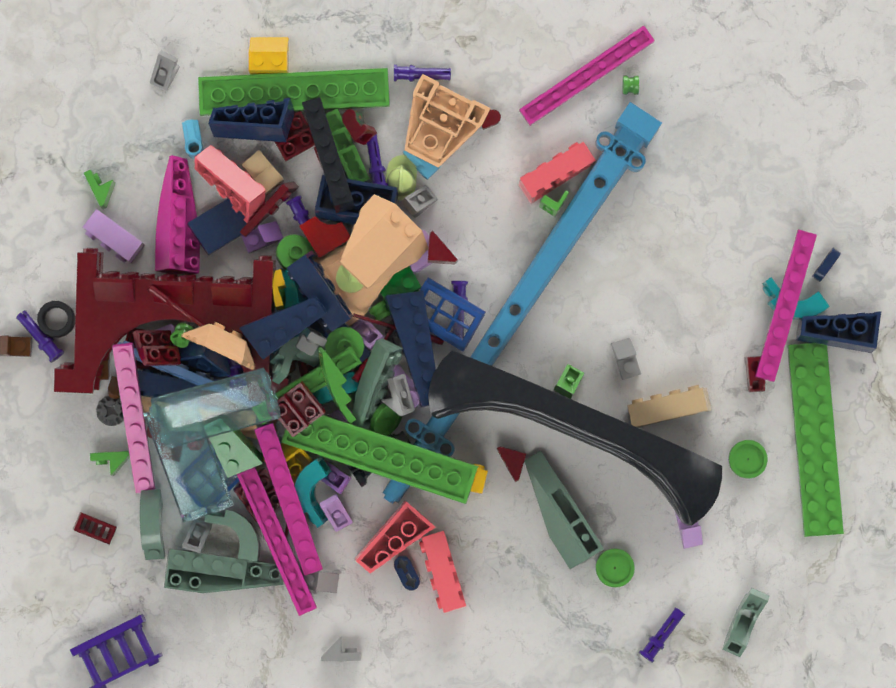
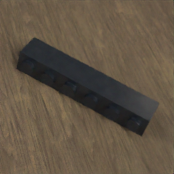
(328, 155)

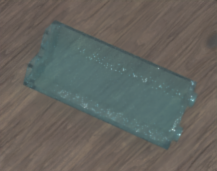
(215, 408)
(192, 475)

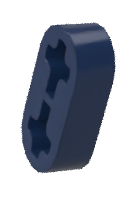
(826, 264)
(411, 571)

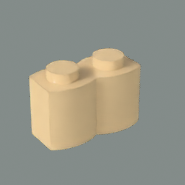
(262, 171)

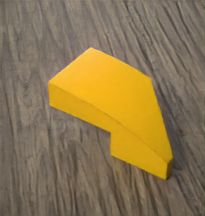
(278, 283)

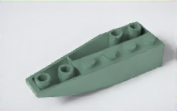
(374, 381)
(560, 514)
(217, 573)

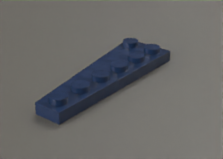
(413, 331)

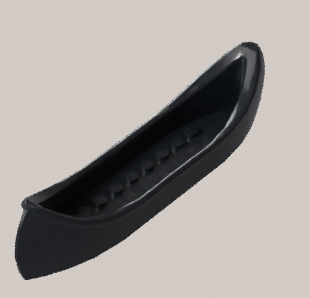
(683, 477)

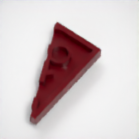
(270, 207)

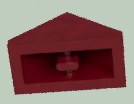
(439, 252)
(513, 460)

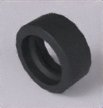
(56, 333)

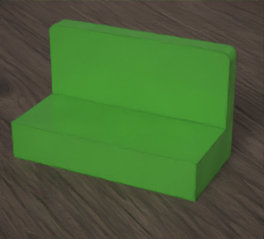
(551, 206)

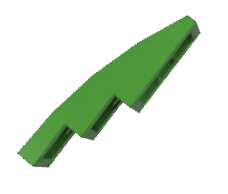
(346, 149)
(334, 380)

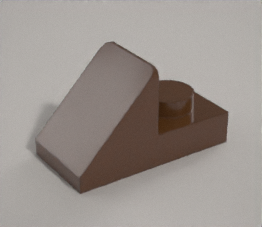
(15, 346)

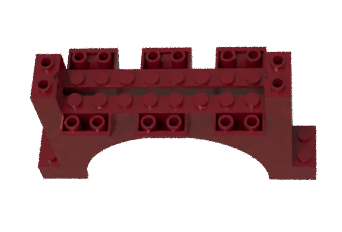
(117, 303)

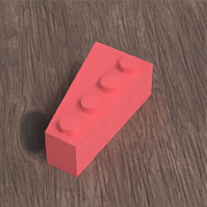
(556, 172)
(231, 181)
(394, 536)
(443, 571)

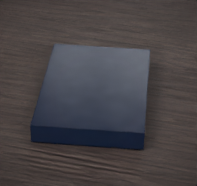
(217, 226)

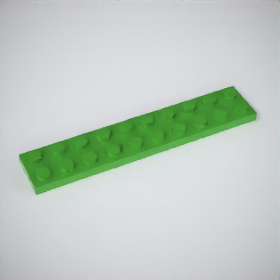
(336, 89)
(815, 439)
(386, 457)

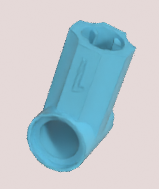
(192, 137)
(424, 168)

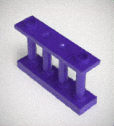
(118, 634)

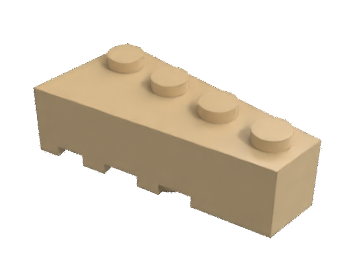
(669, 407)

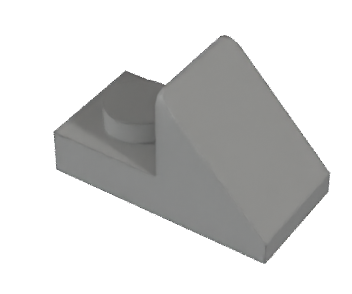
(164, 70)
(419, 201)
(309, 340)
(626, 358)
(401, 398)
(197, 536)
(322, 581)
(335, 653)

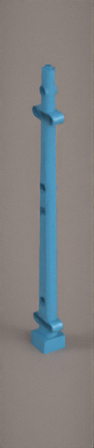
(634, 130)

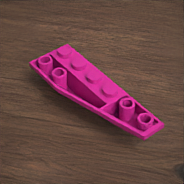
(176, 246)

